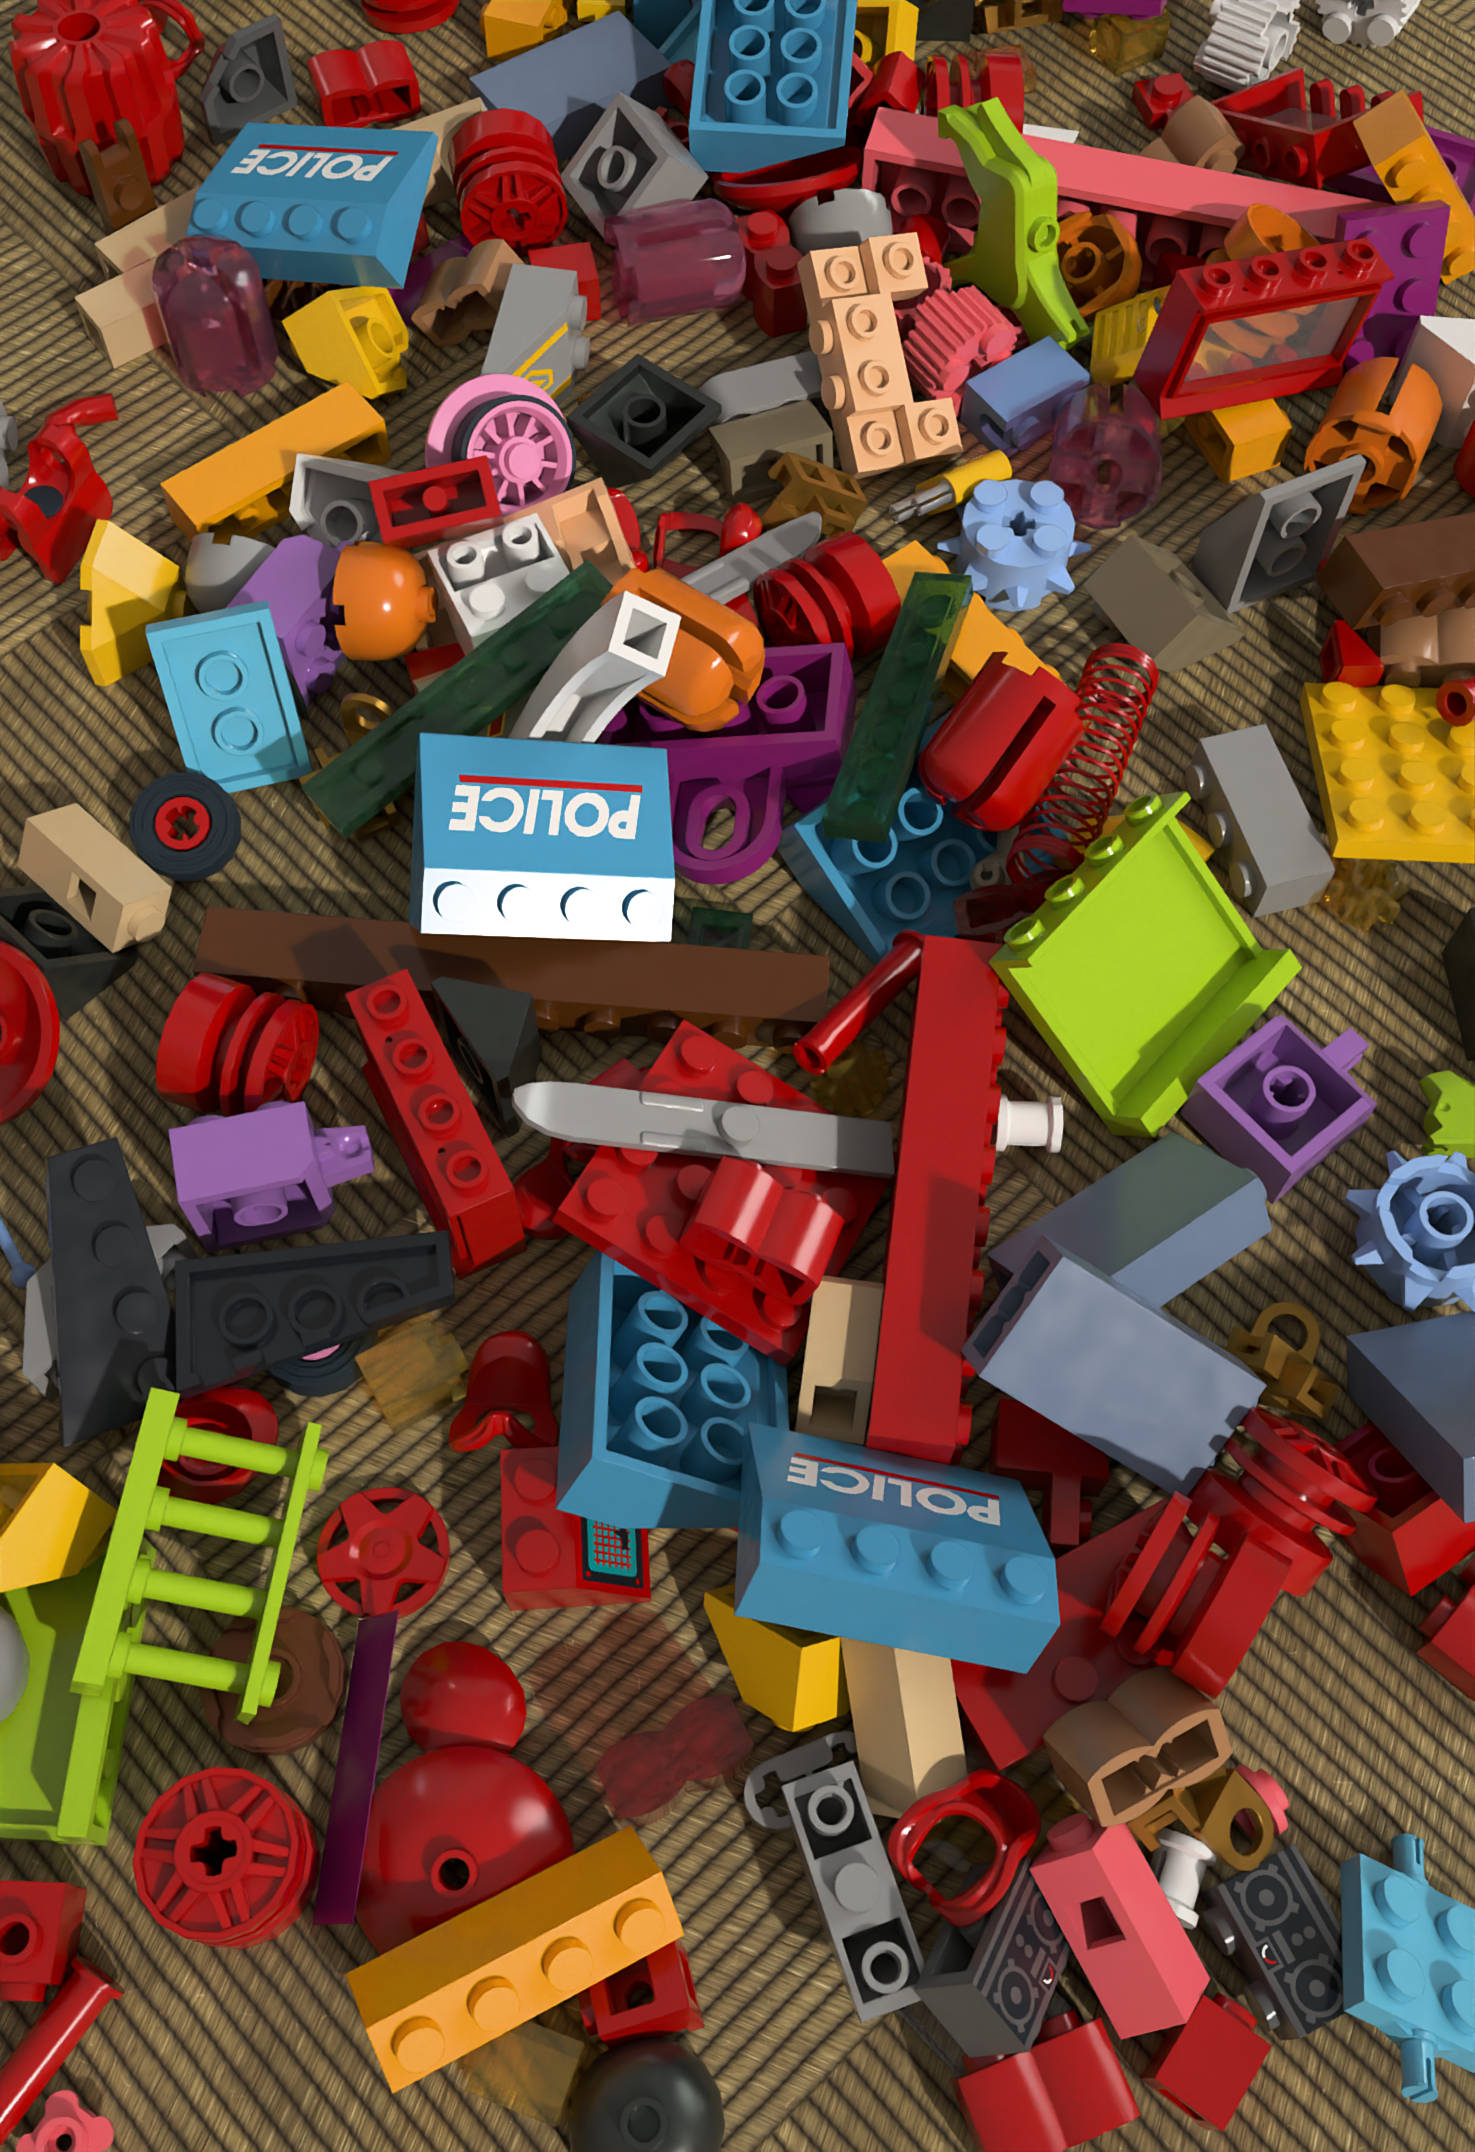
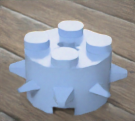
(1015, 542)
(1419, 1231)

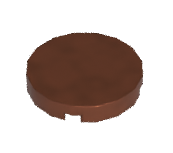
(307, 1690)

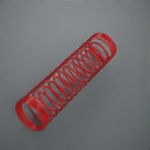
(1111, 703)

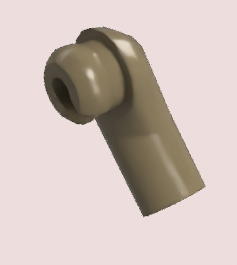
(993, 867)

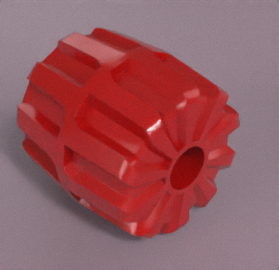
(84, 70)

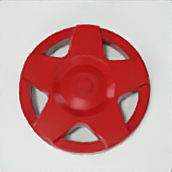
(383, 1552)

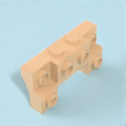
(863, 357)
(581, 527)

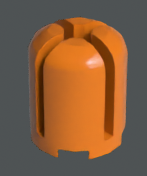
(1391, 442)
(713, 658)

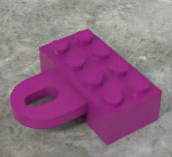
(782, 739)

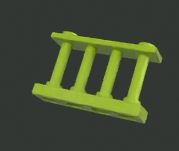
(129, 1578)

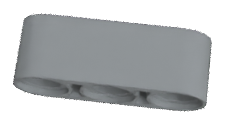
(767, 387)

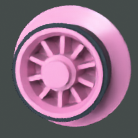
(515, 428)

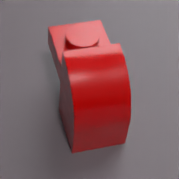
(1050, 1461)

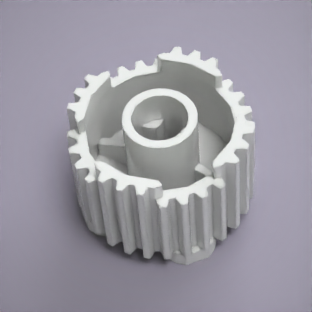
(1364, 20)
(1246, 41)

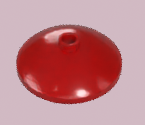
(792, 182)
(28, 1032)
(449, 1806)

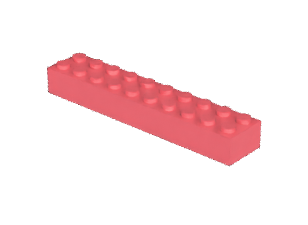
(1155, 200)

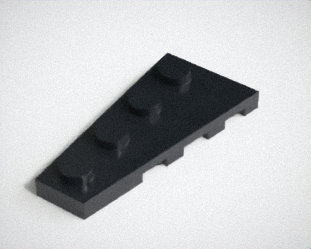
(105, 1295)
(288, 1303)

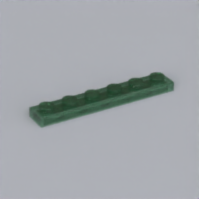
(457, 702)
(898, 708)

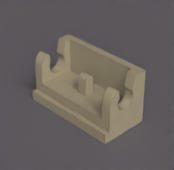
(758, 441)

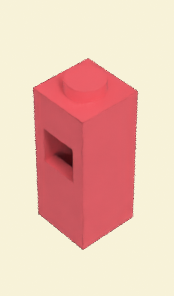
(1119, 1925)

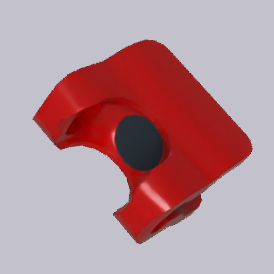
(55, 505)

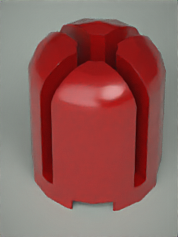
(1001, 745)

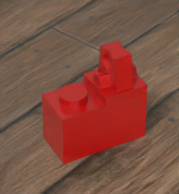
(436, 503)

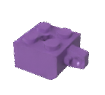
(300, 595)
(1281, 1103)
(263, 1173)

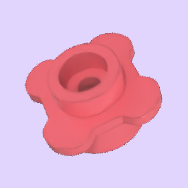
(63, 2117)

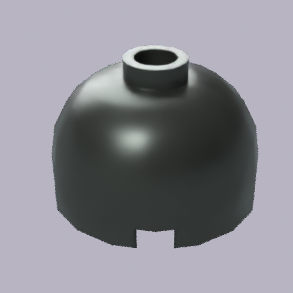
(646, 2100)

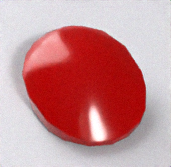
(223, 1411)
(462, 1698)

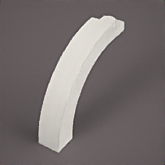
(600, 671)

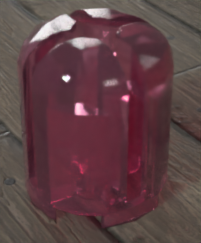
(675, 261)
(215, 315)
(1126, 439)

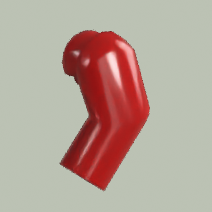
(84, 412)

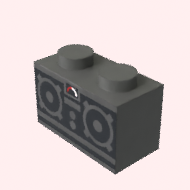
(1283, 1942)
(998, 1974)

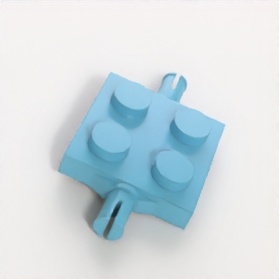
(1409, 1963)

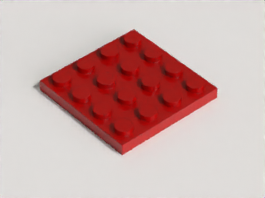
(640, 1200)

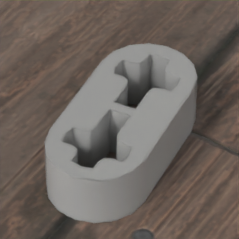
(789, 1768)

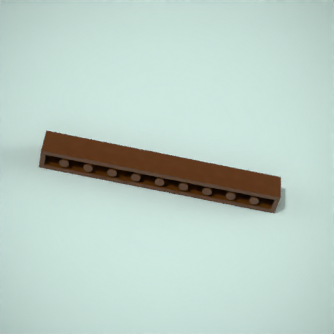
(574, 982)

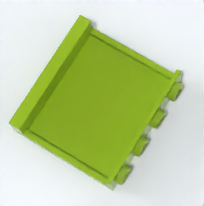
(1140, 969)
(58, 1744)

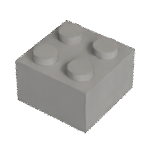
(631, 165)

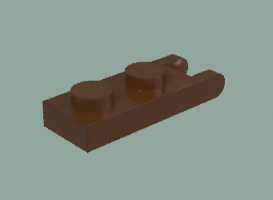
(118, 178)

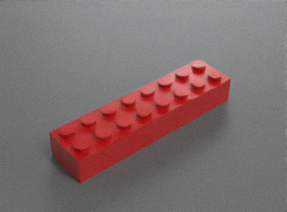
(939, 1204)

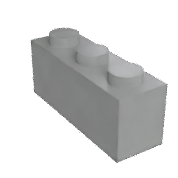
(1259, 821)

